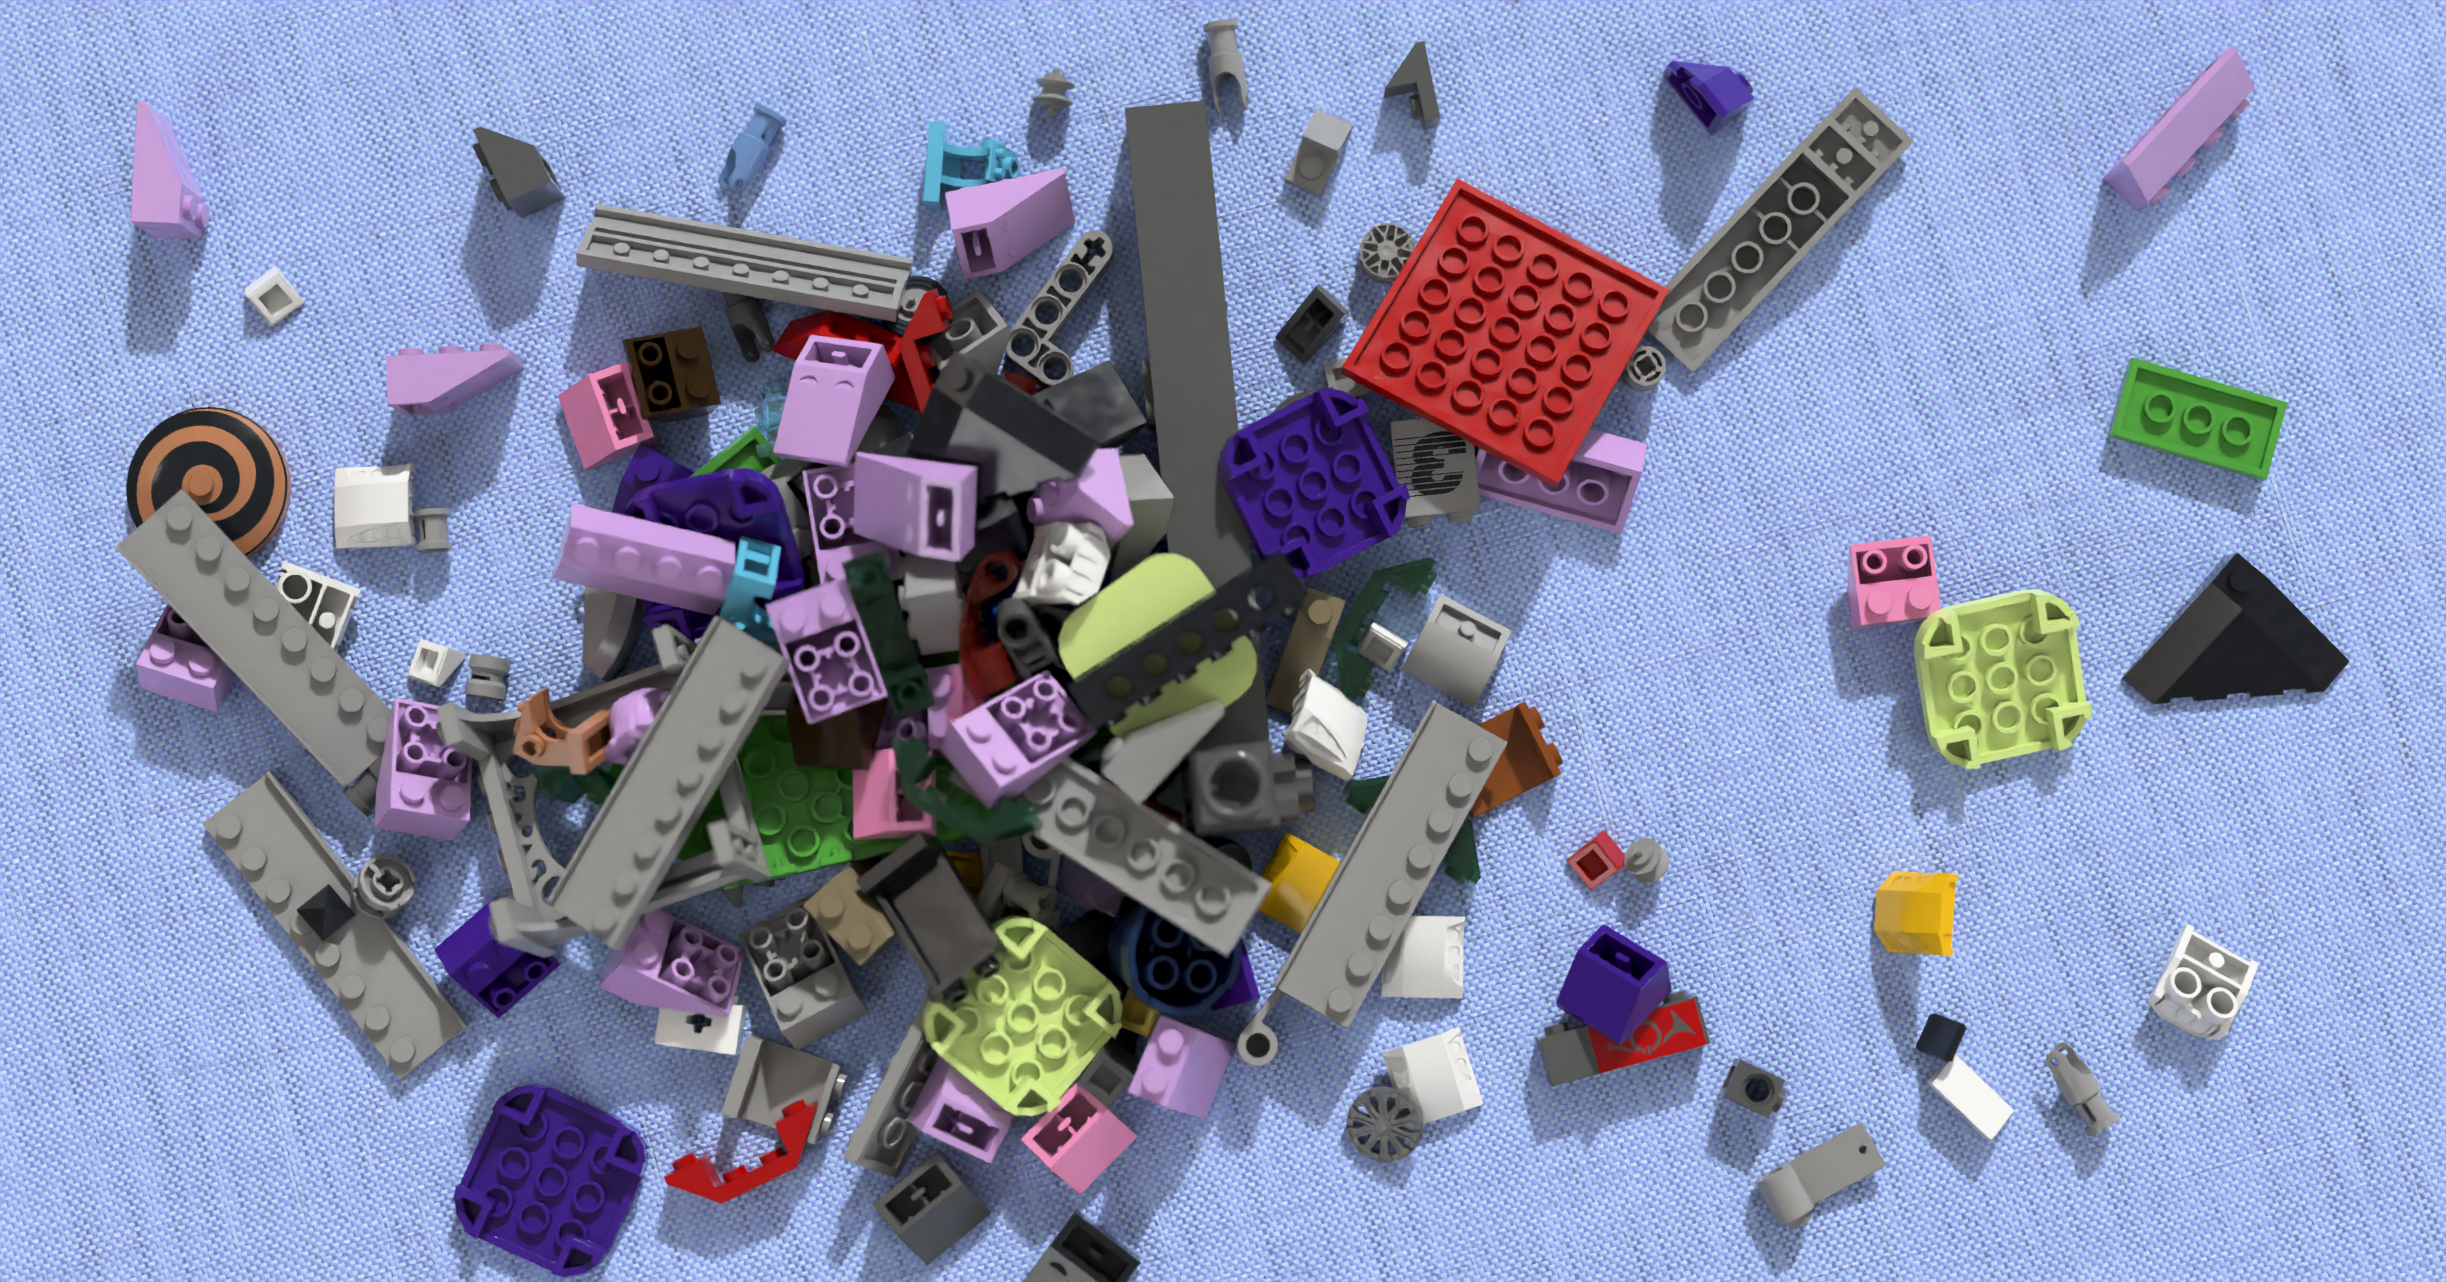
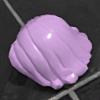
(630, 721)

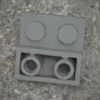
(1456, 650)

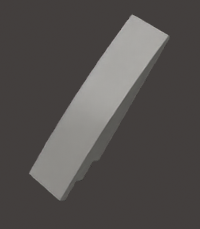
(1776, 228)

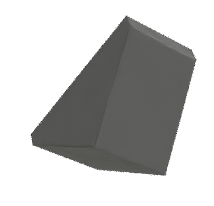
(1312, 324)

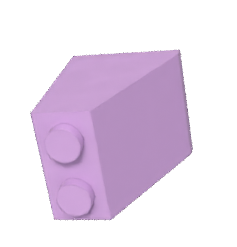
(1181, 1067)

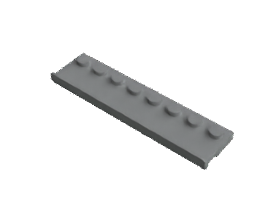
(745, 262)
(260, 636)
(668, 782)
(1390, 864)
(362, 960)

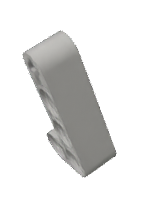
(1064, 302)

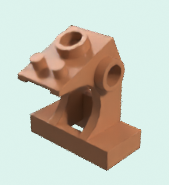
(576, 747)

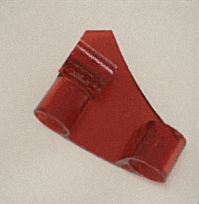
(988, 666)

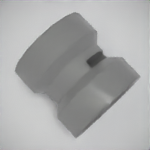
(1641, 376)
(487, 667)

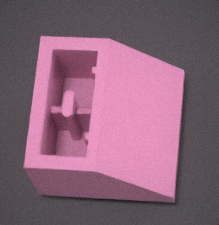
(606, 417)
(1892, 582)
(880, 802)
(1079, 1138)

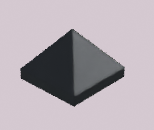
(325, 912)

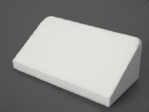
(1970, 1097)

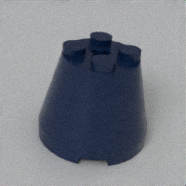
(1176, 977)

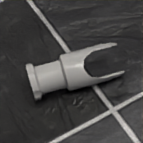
(1225, 59)
(2080, 1089)

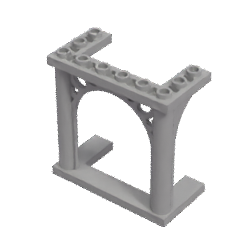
(525, 918)

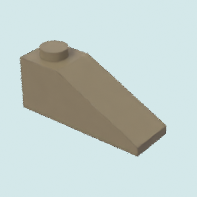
(1305, 646)

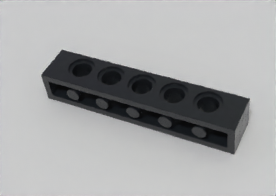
(1091, 686)

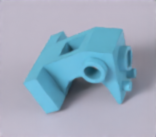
(945, 165)
(752, 576)

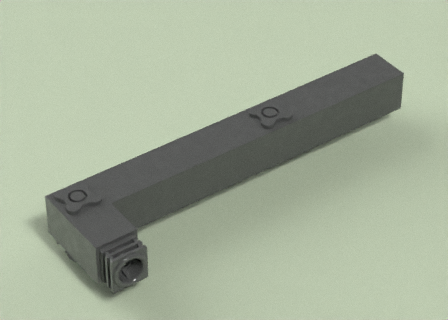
(1190, 400)

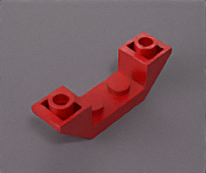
(928, 319)
(848, 327)
(701, 1178)

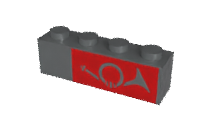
(1584, 1052)

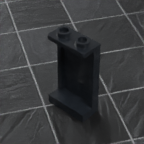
(936, 917)

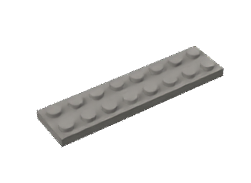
(1143, 854)
(884, 1132)

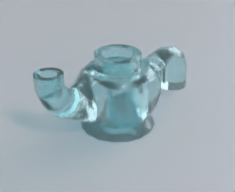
(770, 414)

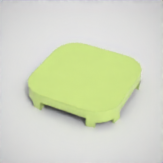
(1138, 604)
(2001, 677)
(1030, 1023)

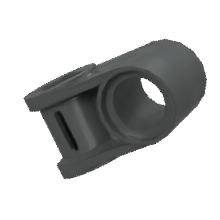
(1029, 644)

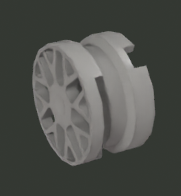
(1385, 252)
(384, 885)

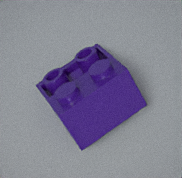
(490, 970)
(1614, 984)

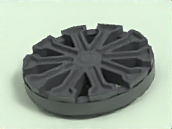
(1384, 1124)

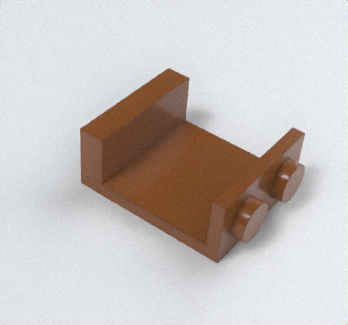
(1524, 761)

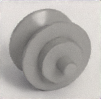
(1053, 92)
(1646, 860)

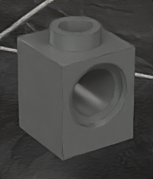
(1109, 1072)
(1737, 1079)

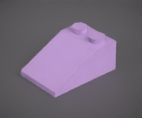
(163, 187)

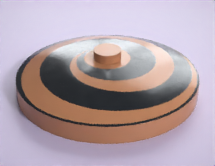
(223, 465)

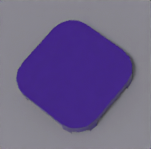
(1313, 482)
(725, 507)
(551, 1179)

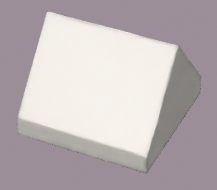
(1382, 646)

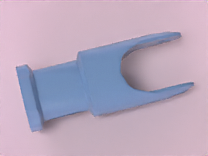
(750, 148)

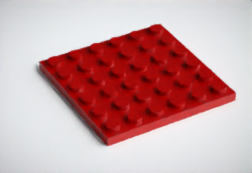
(1505, 332)

